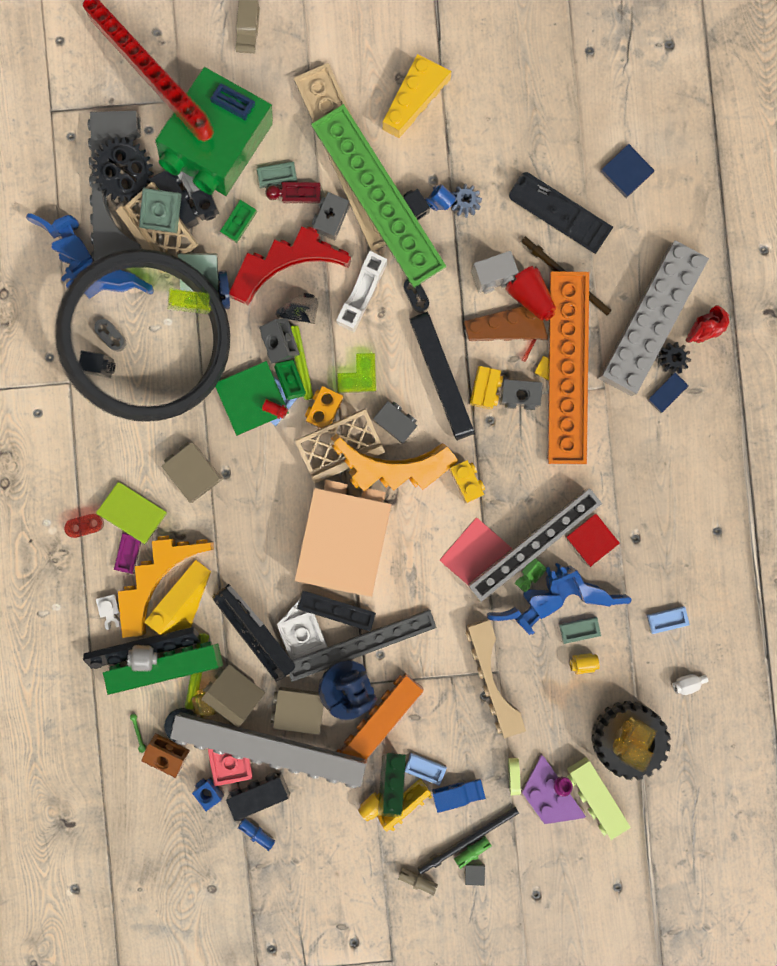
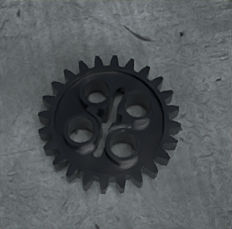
(130, 154)

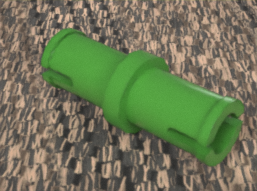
(472, 852)

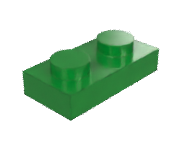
(238, 221)
(290, 380)

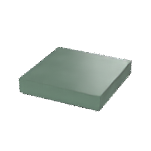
(160, 210)
(206, 264)

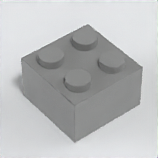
(494, 272)

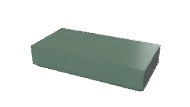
(276, 174)
(580, 630)

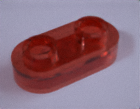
(84, 524)

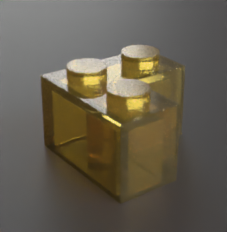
(634, 744)

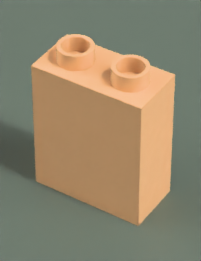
(343, 539)

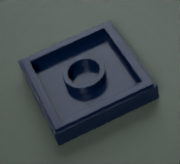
(627, 171)

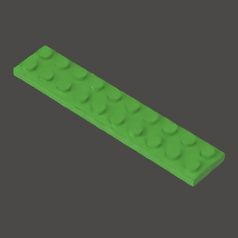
(378, 196)

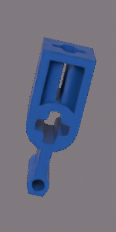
(458, 795)

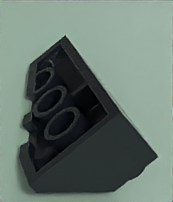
(300, 309)

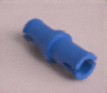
(256, 834)

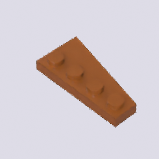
(506, 326)

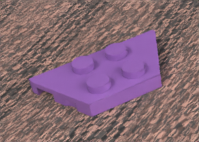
(543, 798)

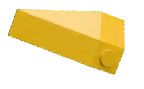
(181, 602)

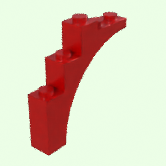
(306, 248)

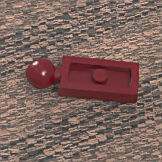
(296, 192)

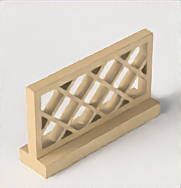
(143, 235)
(338, 465)

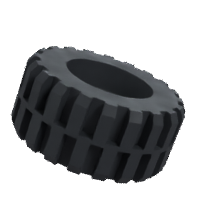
(612, 722)

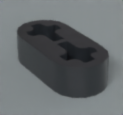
(412, 297)

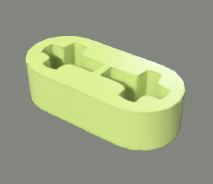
(514, 776)

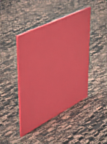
(474, 551)

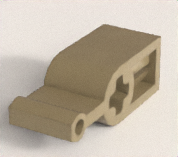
(247, 26)

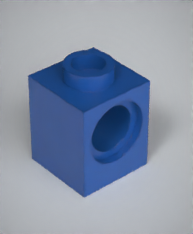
(207, 802)

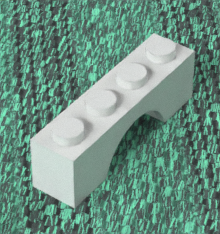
(364, 288)

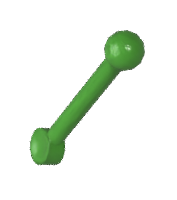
(133, 717)

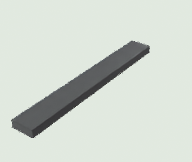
(362, 644)

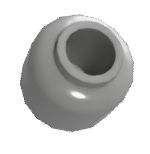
(142, 658)

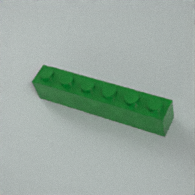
(167, 668)

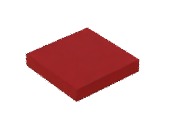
(592, 540)

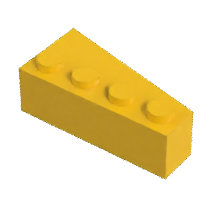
(416, 92)

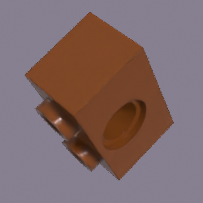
(165, 755)

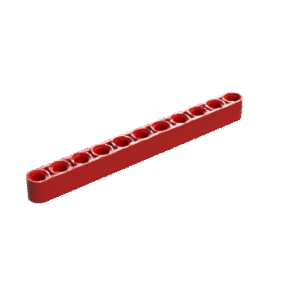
(149, 69)

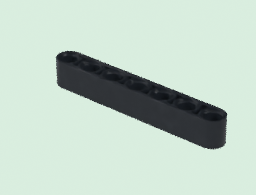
(442, 376)

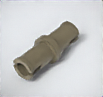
(418, 881)

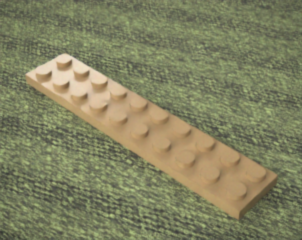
(322, 96)

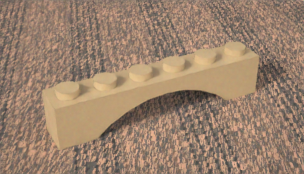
(483, 640)

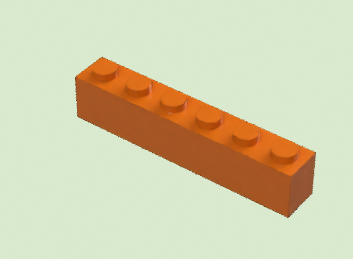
(382, 717)

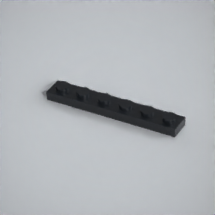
(160, 643)

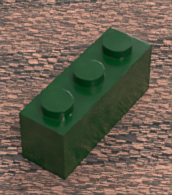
(391, 785)

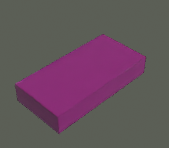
(127, 554)

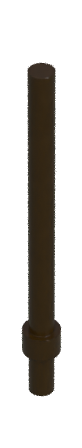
(537, 251)

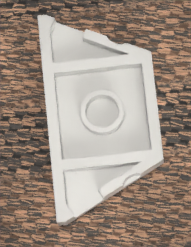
(301, 633)

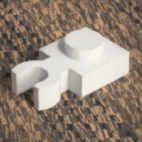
(109, 607)

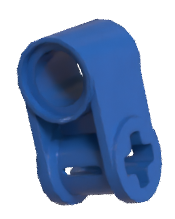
(440, 198)

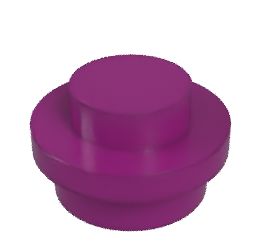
(563, 786)

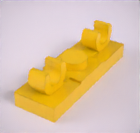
(411, 798)

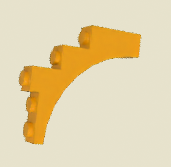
(419, 470)
(135, 602)

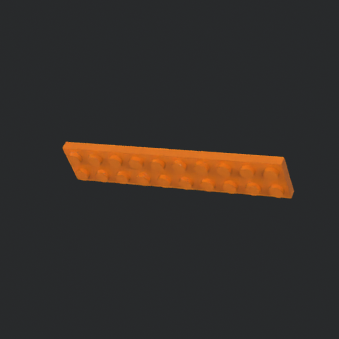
(568, 368)

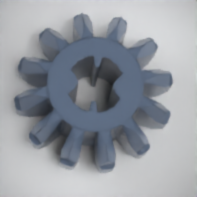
(464, 207)

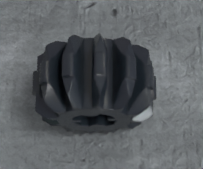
(666, 358)

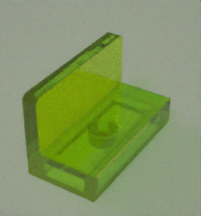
(188, 301)

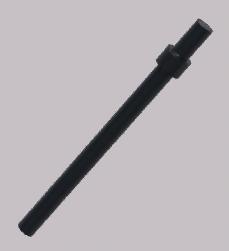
(436, 860)

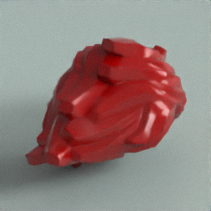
(709, 325)

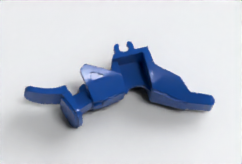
(74, 252)
(560, 585)

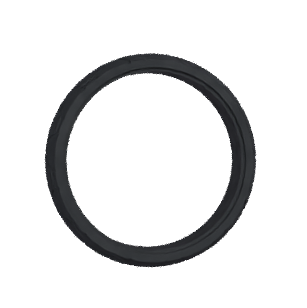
(168, 264)

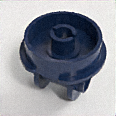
(358, 691)

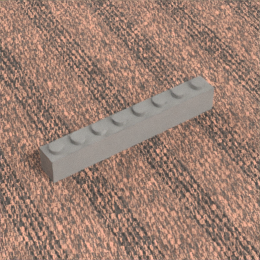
(534, 544)

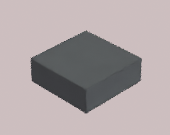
(475, 874)

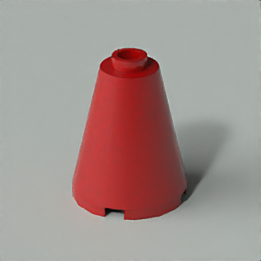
(532, 293)

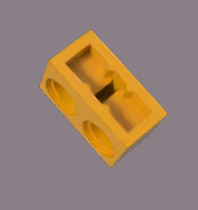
(329, 410)

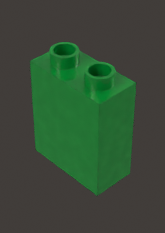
(222, 158)

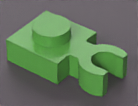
(532, 573)

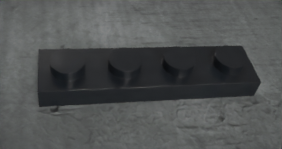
(336, 610)

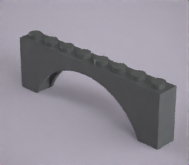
(105, 126)

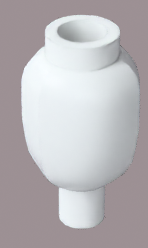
(688, 684)

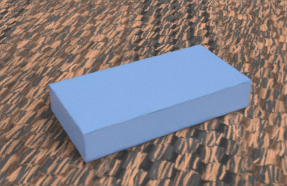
(668, 620)
(425, 769)

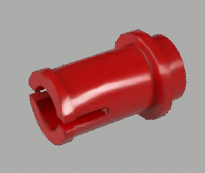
(275, 409)

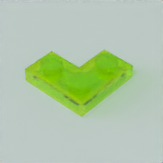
(363, 380)

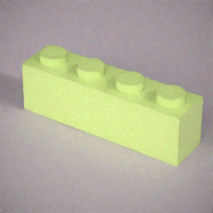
(598, 797)

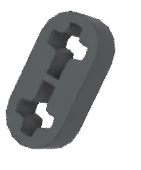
(107, 337)

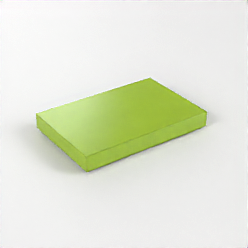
(131, 513)

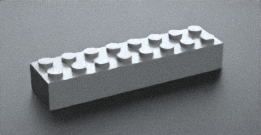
(653, 318)

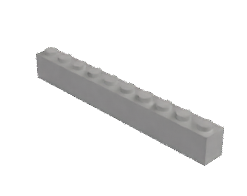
(269, 749)

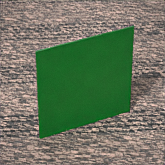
(245, 395)

